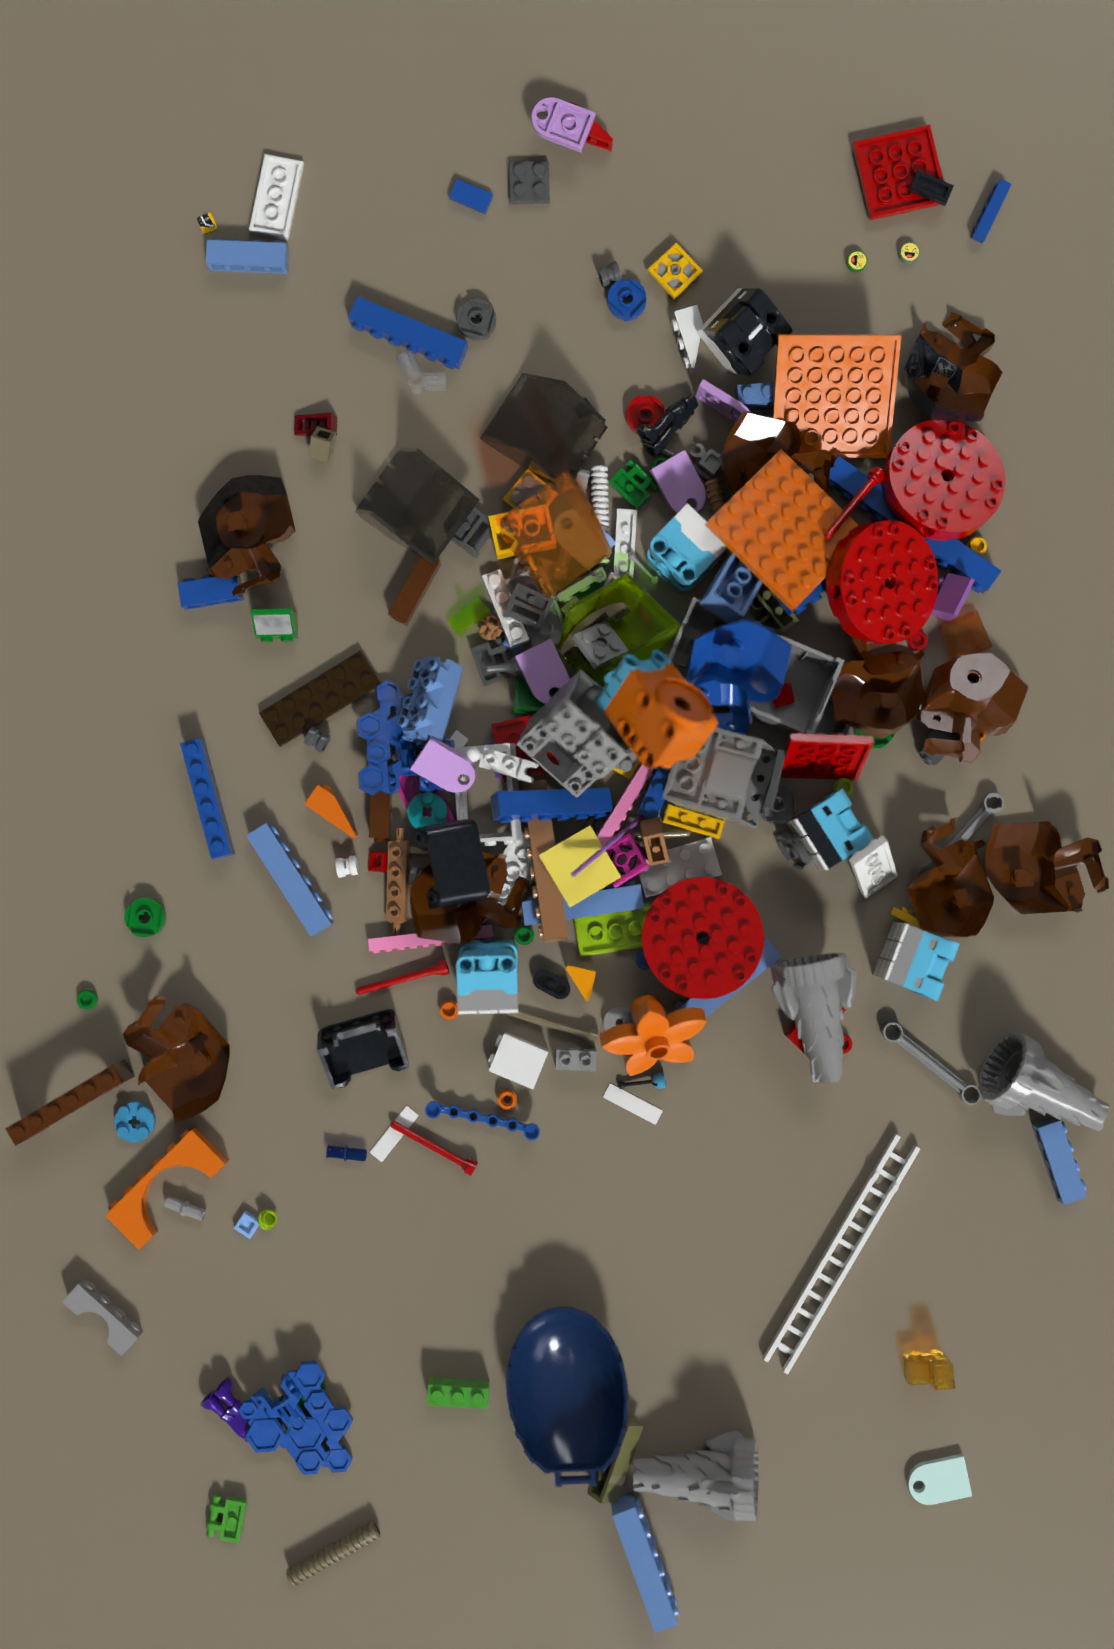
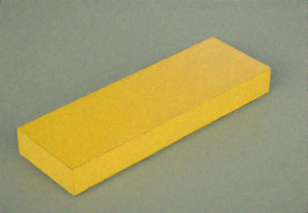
(693, 821)

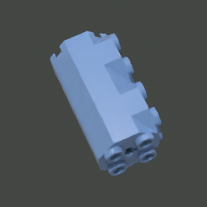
(433, 698)

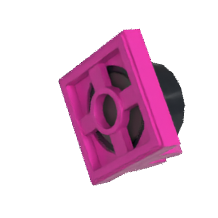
(627, 858)

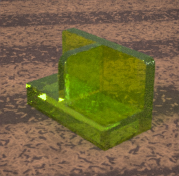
(468, 617)

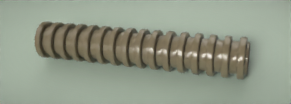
(331, 1554)

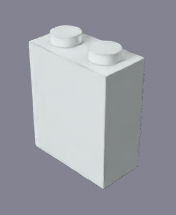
(517, 1060)

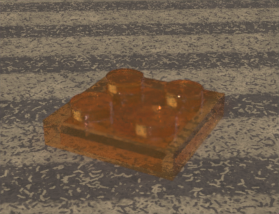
(965, 635)

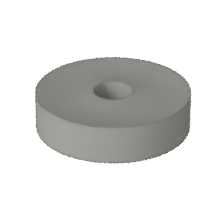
(615, 1013)

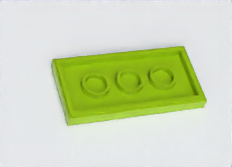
(610, 931)

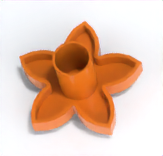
(653, 1035)

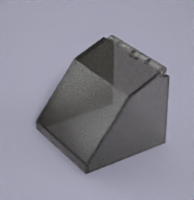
(545, 427)
(417, 504)

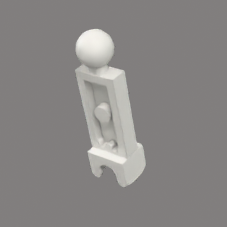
(501, 762)

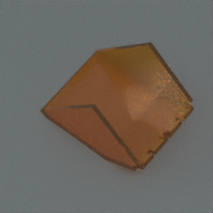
(556, 535)

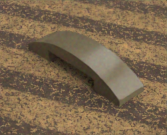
(613, 611)

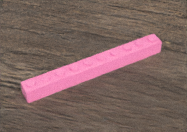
(624, 804)
(412, 940)

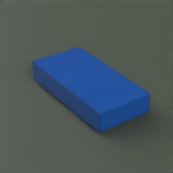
(471, 196)

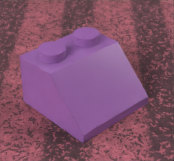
(951, 596)

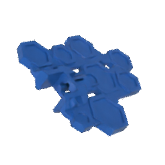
(379, 735)
(304, 1432)

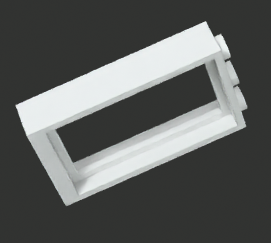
(512, 785)

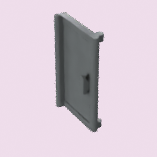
(774, 785)

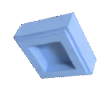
(247, 1224)

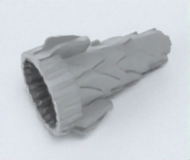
(812, 995)
(1022, 1078)
(718, 1478)

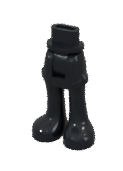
(676, 416)

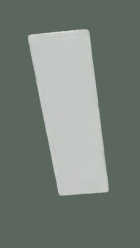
(632, 1104)
(392, 1136)

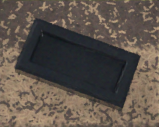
(931, 188)

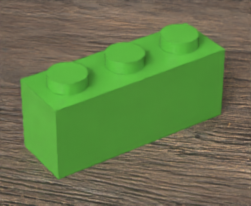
(458, 1392)

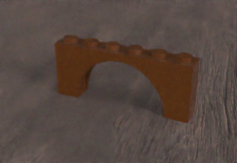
(69, 1102)

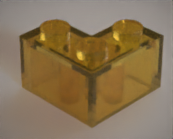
(929, 1368)

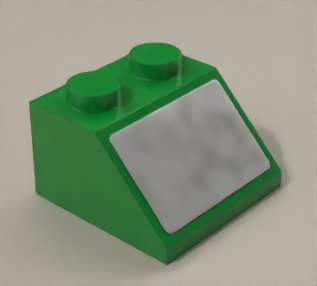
(275, 624)

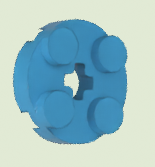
(143, 1113)

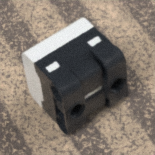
(744, 330)

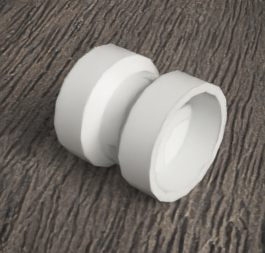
(347, 866)

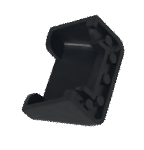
(455, 862)
(361, 1046)

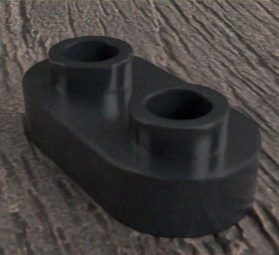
(551, 984)

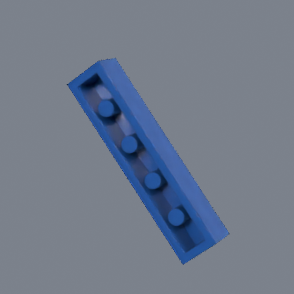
(990, 210)

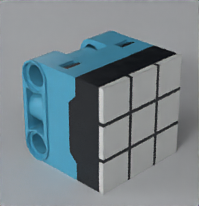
(830, 830)

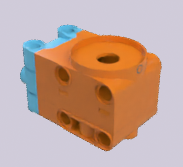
(656, 710)

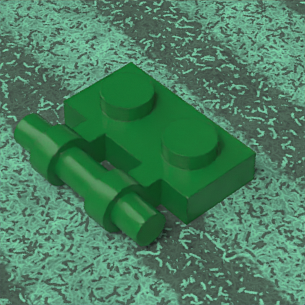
(629, 488)

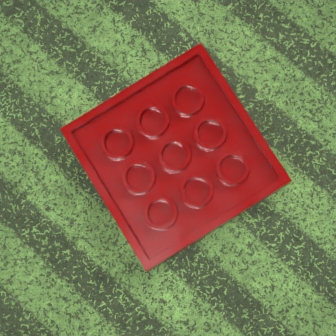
(889, 166)
(825, 756)

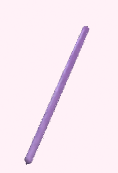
(606, 846)

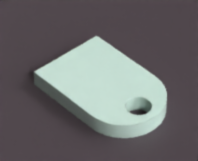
(942, 1480)

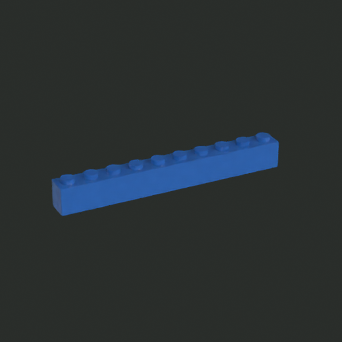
(949, 554)

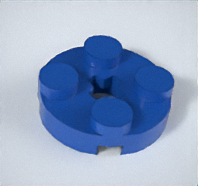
(626, 288)

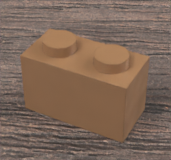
(654, 841)

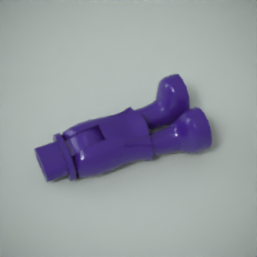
(229, 1414)

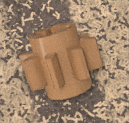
(489, 627)

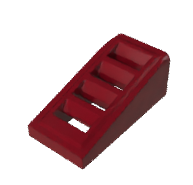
(328, 421)

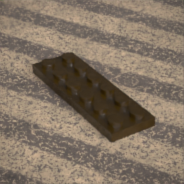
(320, 699)

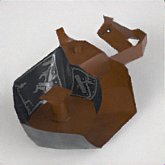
(950, 380)

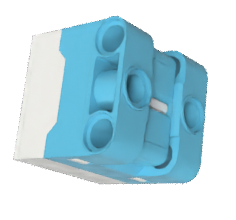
(684, 550)

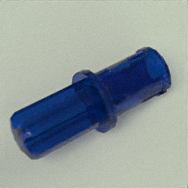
(346, 1153)

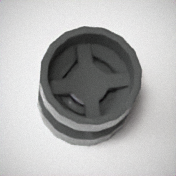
(608, 274)
(316, 739)

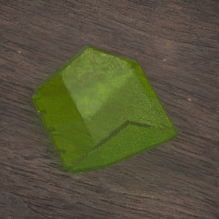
(642, 630)

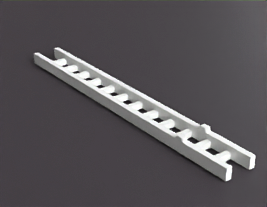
(827, 1255)

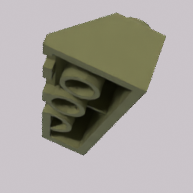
(612, 1479)

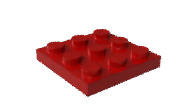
(510, 732)

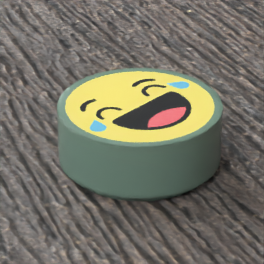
(909, 253)

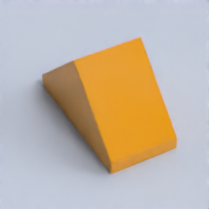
(583, 979)

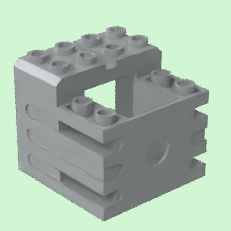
(575, 734)
(724, 778)

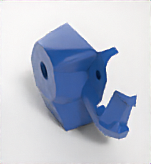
(739, 666)

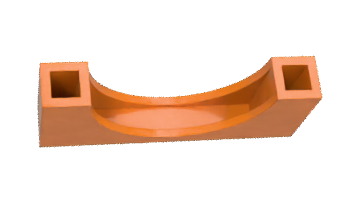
(131, 1212)

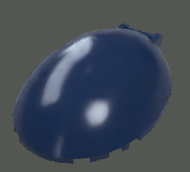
(567, 1394)

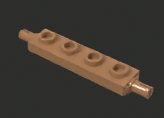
(397, 881)

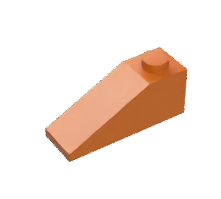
(329, 807)

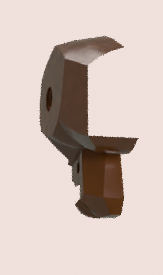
(971, 698)
(465, 922)

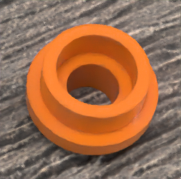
(507, 1105)

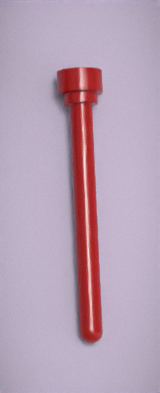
(874, 477)
(440, 968)
(467, 1165)

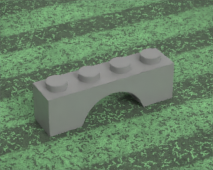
(87, 1299)

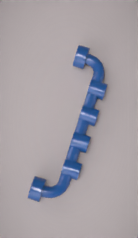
(531, 1130)

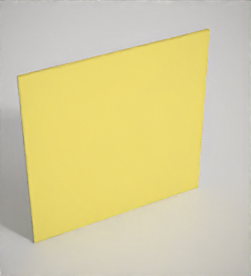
(568, 856)

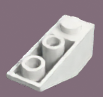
(687, 323)

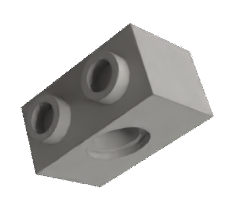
(576, 1059)

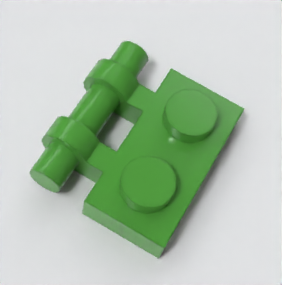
(232, 1521)

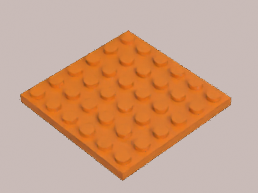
(838, 391)
(780, 529)

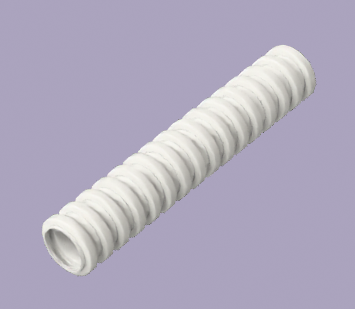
(600, 499)

